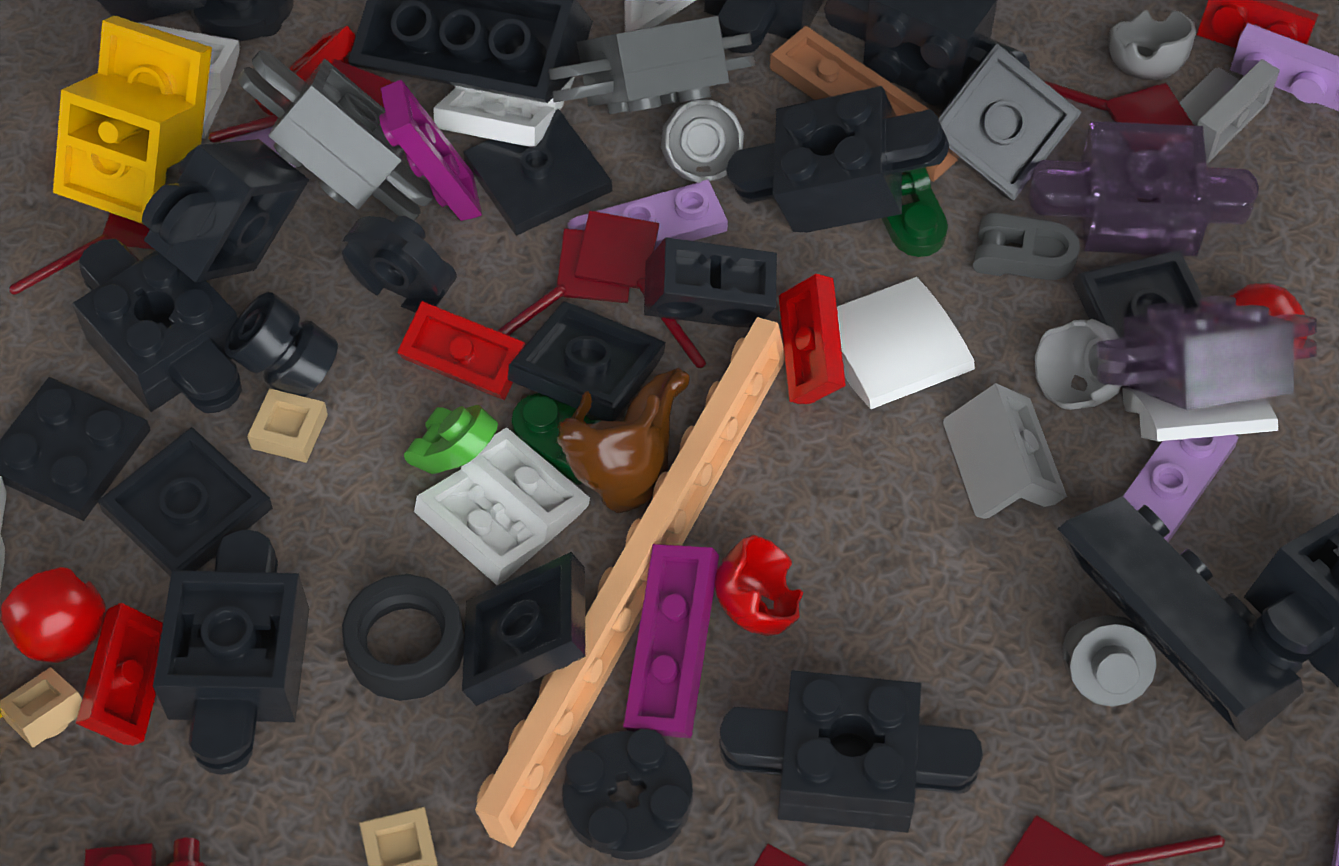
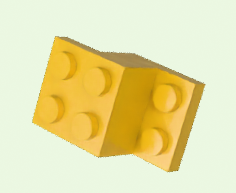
(131, 118)

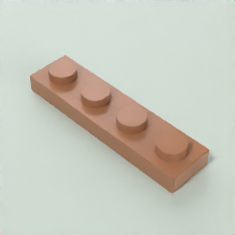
(828, 71)

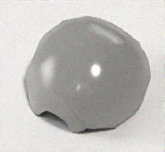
(1163, 42)
(701, 135)
(1073, 352)

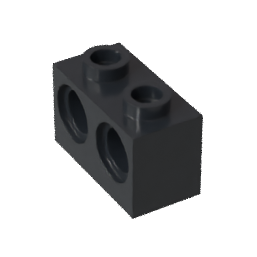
(710, 283)

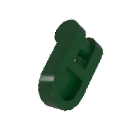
(922, 225)
(536, 424)

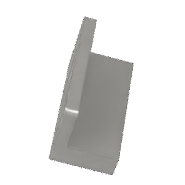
(1228, 104)
(1002, 452)

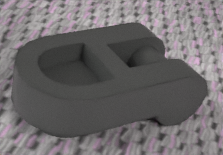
(1046, 252)

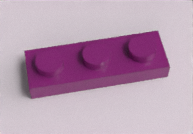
(428, 151)
(672, 640)

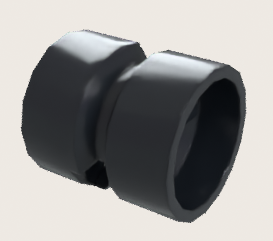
(274, 341)

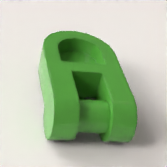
(451, 439)

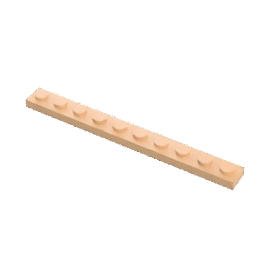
(678, 498)

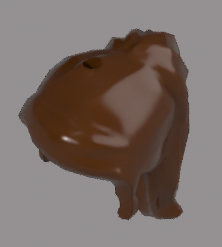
(624, 456)

